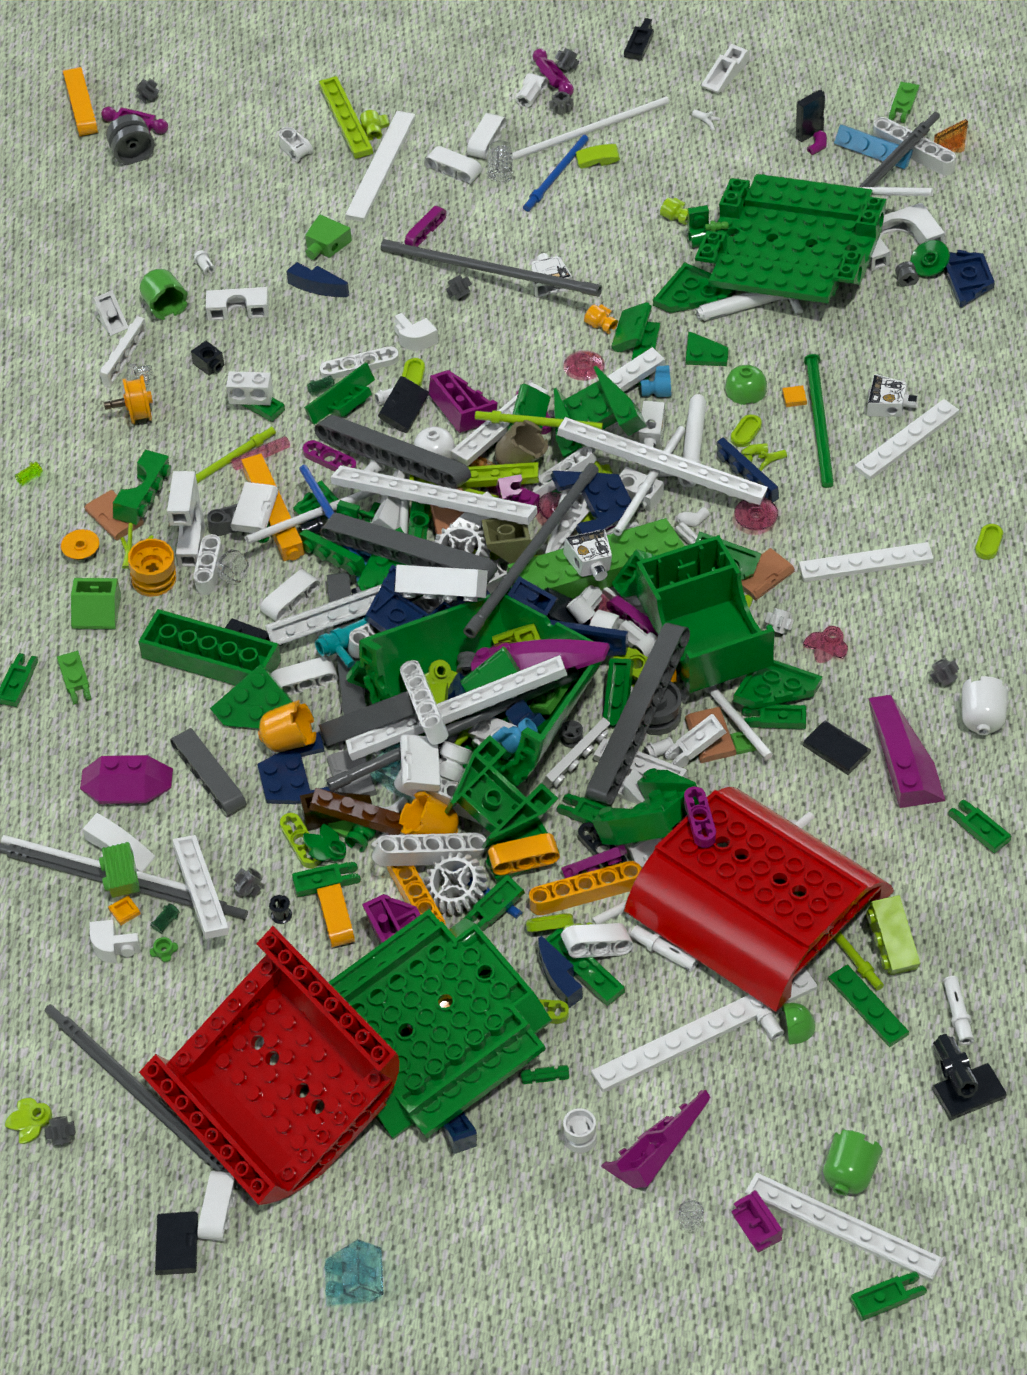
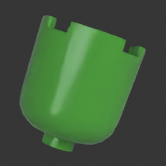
(163, 293)
(851, 1162)

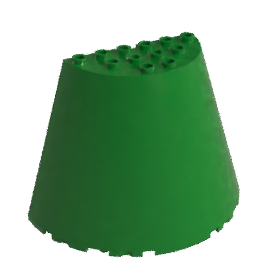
(442, 638)

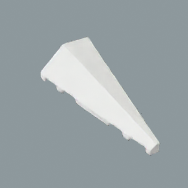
(389, 510)
(568, 523)

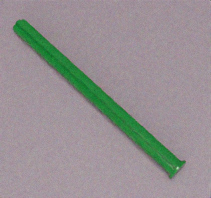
(812, 362)

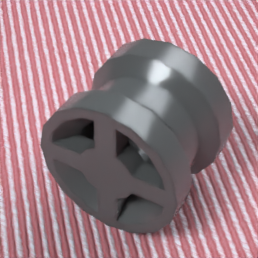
(906, 274)
(464, 660)
(571, 728)

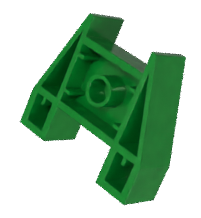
(597, 403)
(494, 799)
(650, 818)

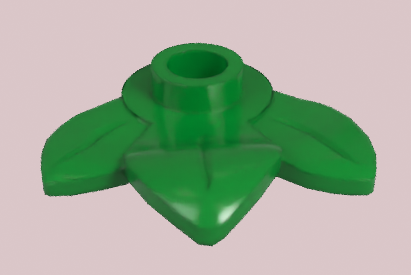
(325, 845)

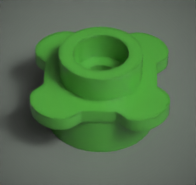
(161, 943)

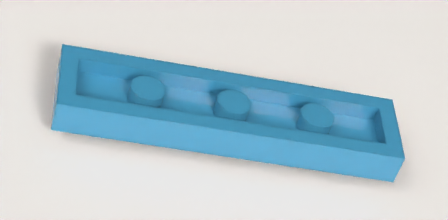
(869, 145)

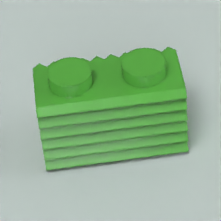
(120, 870)

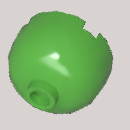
(746, 384)

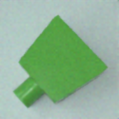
(326, 237)

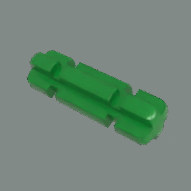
(545, 1074)

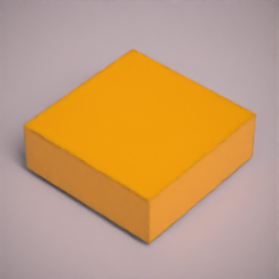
(794, 396)
(124, 910)

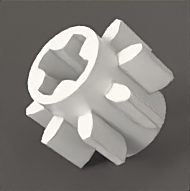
(779, 620)

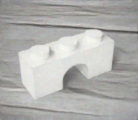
(221, 302)

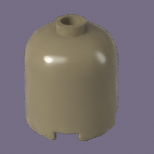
(521, 444)

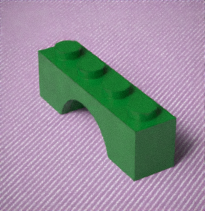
(132, 503)

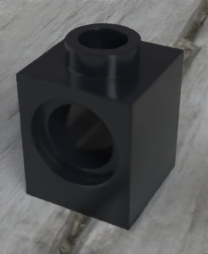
(207, 358)

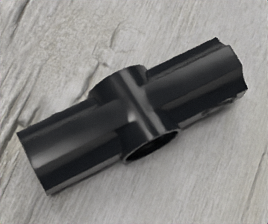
(955, 1066)

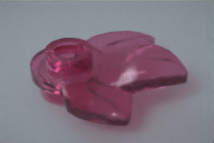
(825, 646)

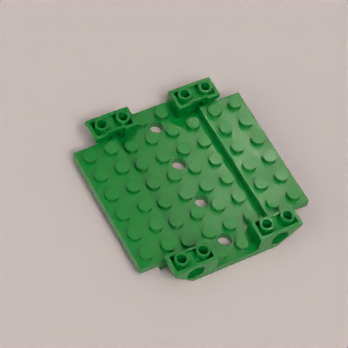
(795, 214)
(453, 1050)

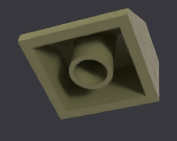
(506, 538)

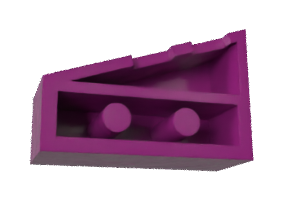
(458, 400)

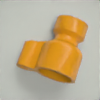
(599, 317)

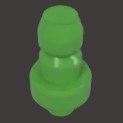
(713, 226)

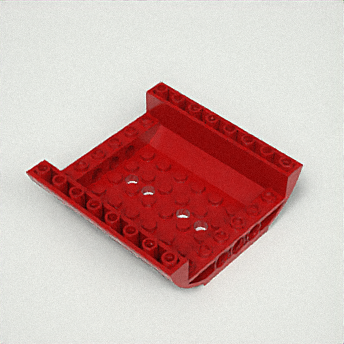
(732, 909)
(254, 1110)

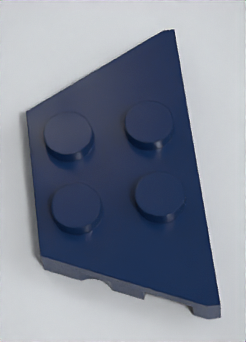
(968, 276)

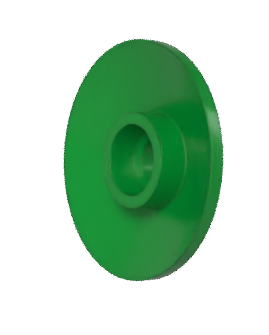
(930, 251)

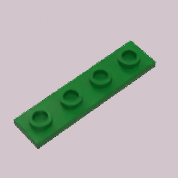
(342, 396)

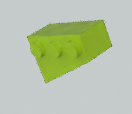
(892, 935)

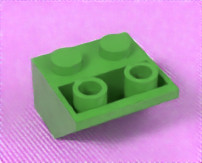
(95, 603)

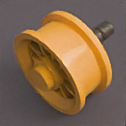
(135, 399)

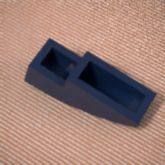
(317, 281)
(559, 973)

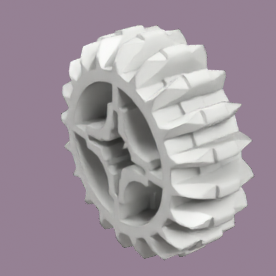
(464, 539)
(465, 869)

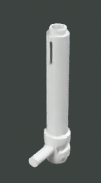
(739, 303)
(693, 434)

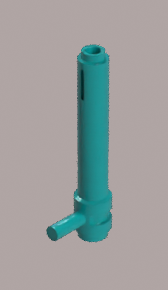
(338, 641)

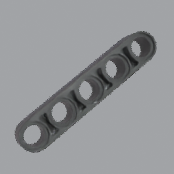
(367, 718)
(209, 771)

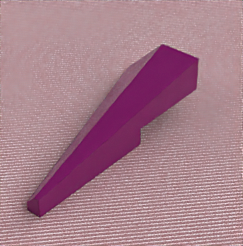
(644, 1159)

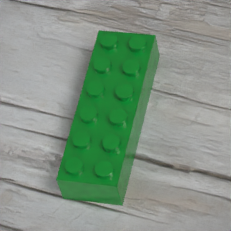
(205, 648)

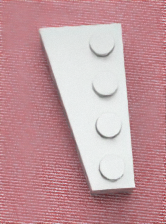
(441, 581)

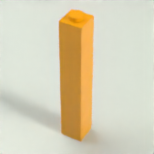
(287, 541)

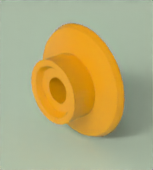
(80, 544)

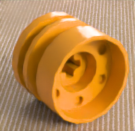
(152, 567)

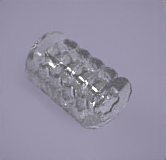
(500, 162)

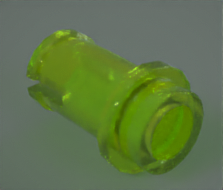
(29, 473)

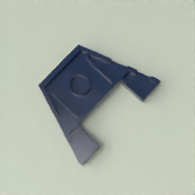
(604, 497)
(392, 609)
(285, 775)

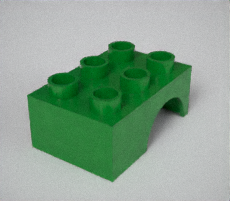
(704, 591)

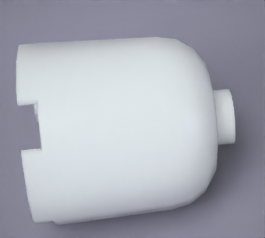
(436, 440)
(984, 705)

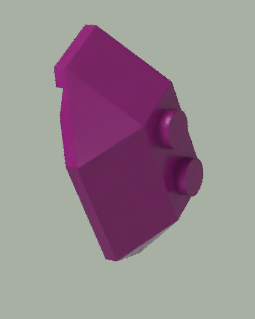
(126, 779)
(388, 915)

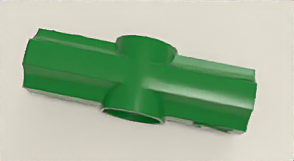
(419, 520)

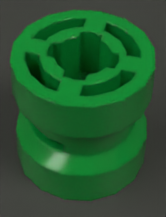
(359, 835)

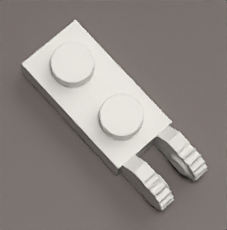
(695, 741)

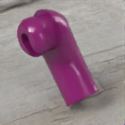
(820, 142)

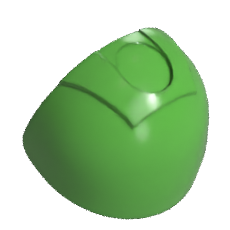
(799, 1022)

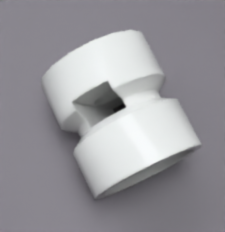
(453, 760)
(580, 1130)

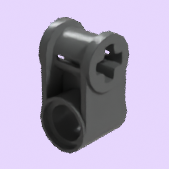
(220, 520)

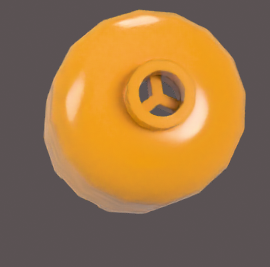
(287, 727)
(427, 816)

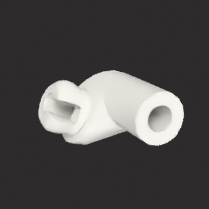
(693, 519)

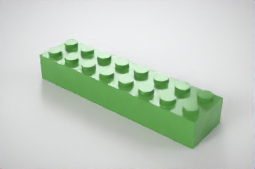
(557, 573)

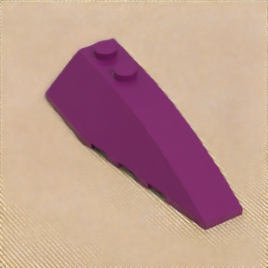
(529, 653)
(907, 760)

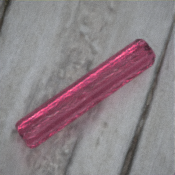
(266, 450)

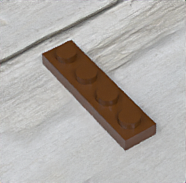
(356, 811)

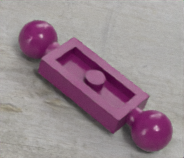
(552, 72)
(160, 125)

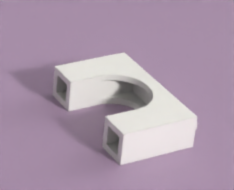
(911, 220)
(186, 512)

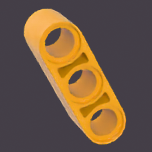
(523, 854)
(336, 915)

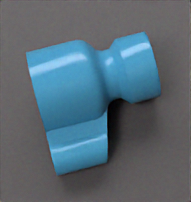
(660, 386)
(511, 736)

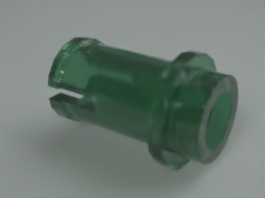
(320, 385)
(162, 921)

